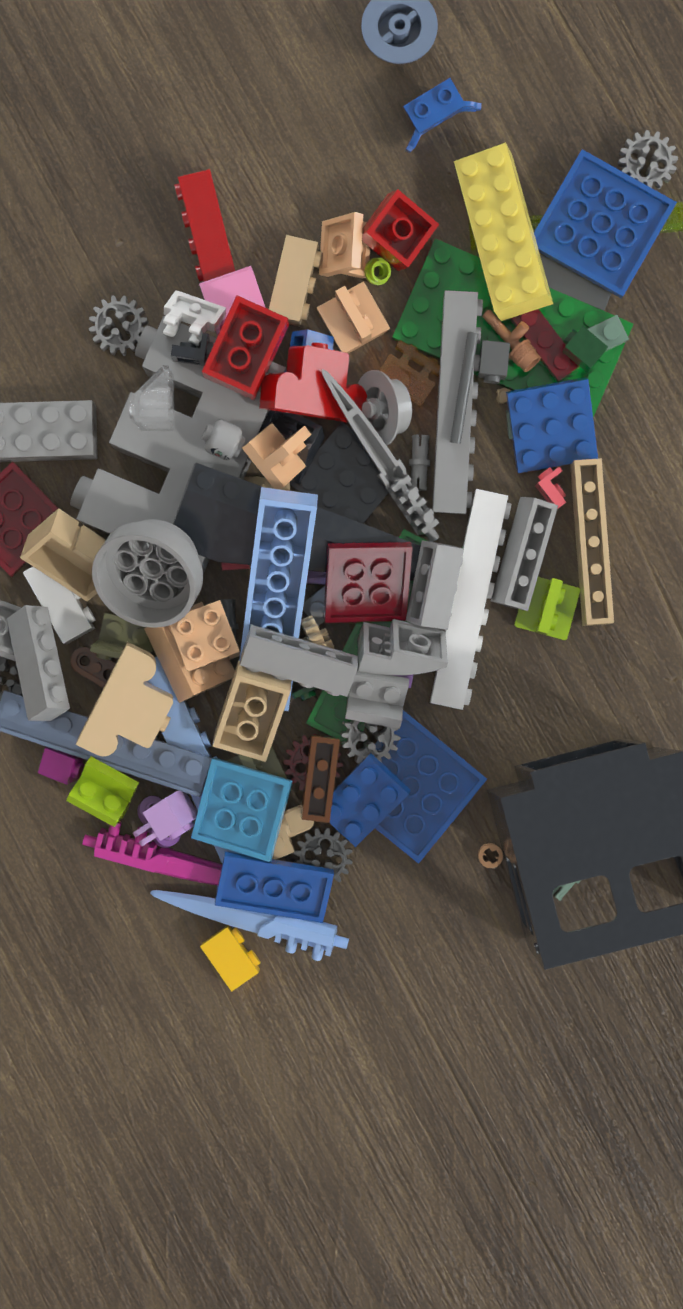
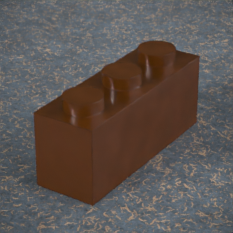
(320, 778)

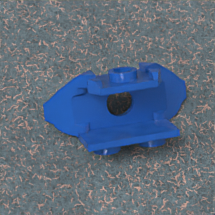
(434, 108)

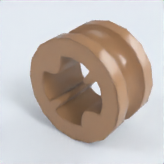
(487, 863)

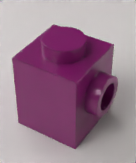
(61, 766)

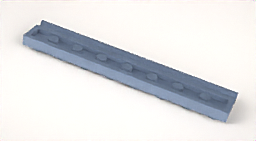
(159, 763)

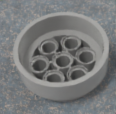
(148, 573)

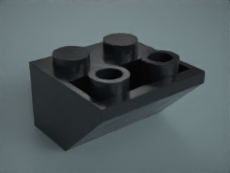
(288, 425)

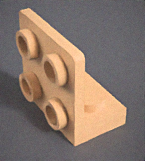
(205, 636)

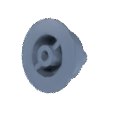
(399, 29)

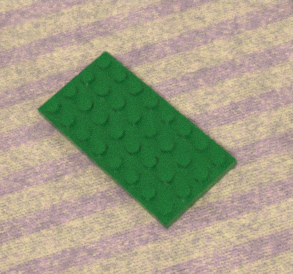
(457, 270)

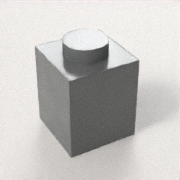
(493, 361)

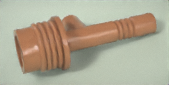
(522, 353)

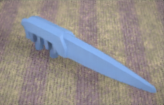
(308, 933)

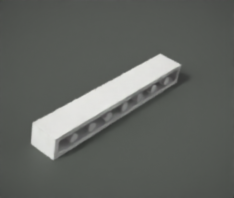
(473, 588)

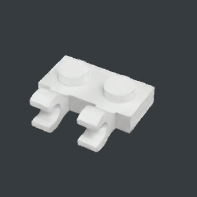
(194, 311)

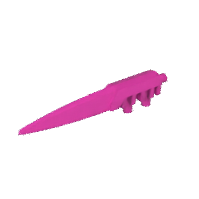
(164, 860)

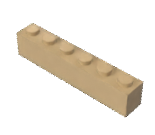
(592, 542)

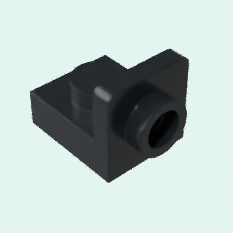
(189, 354)

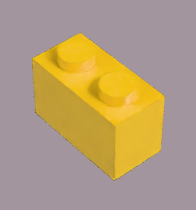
(231, 957)

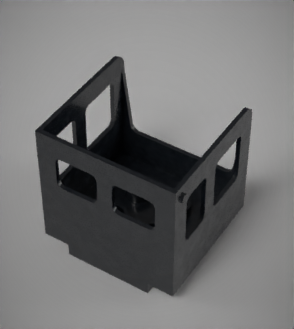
(587, 819)

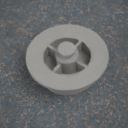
(387, 404)

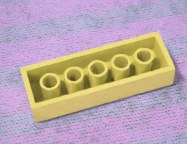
(503, 232)

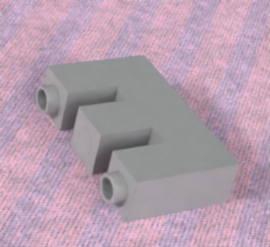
(113, 501)

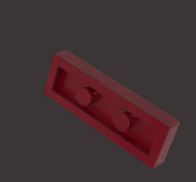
(547, 344)

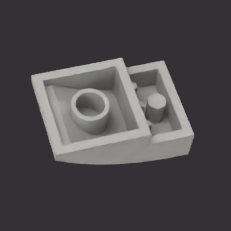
(401, 649)

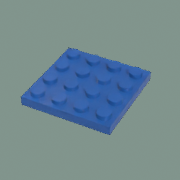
(602, 223)
(438, 784)

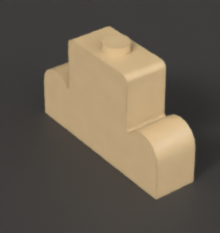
(127, 705)

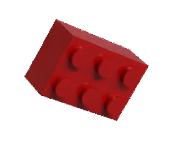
(245, 347)

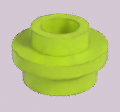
(384, 271)

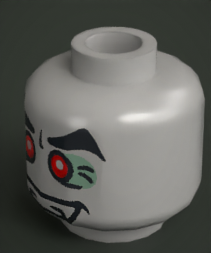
(223, 439)

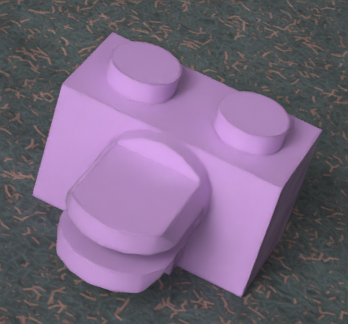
(168, 818)

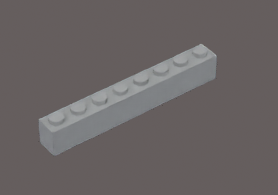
(452, 459)

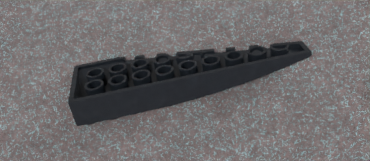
(222, 519)

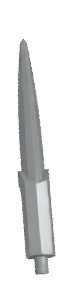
(392, 471)

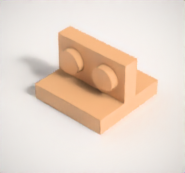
(343, 246)
(353, 317)
(276, 456)

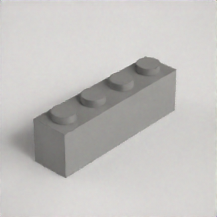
(524, 553)
(299, 661)
(38, 663)

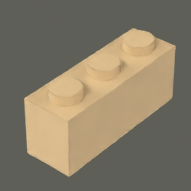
(295, 279)

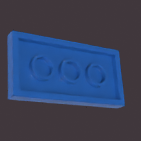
(274, 887)

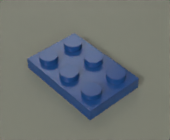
(365, 799)

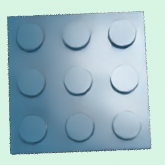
(241, 809)

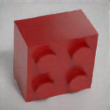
(398, 230)

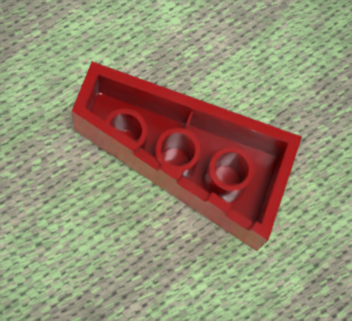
(206, 225)

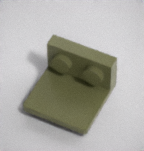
(115, 634)

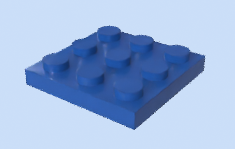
(552, 424)

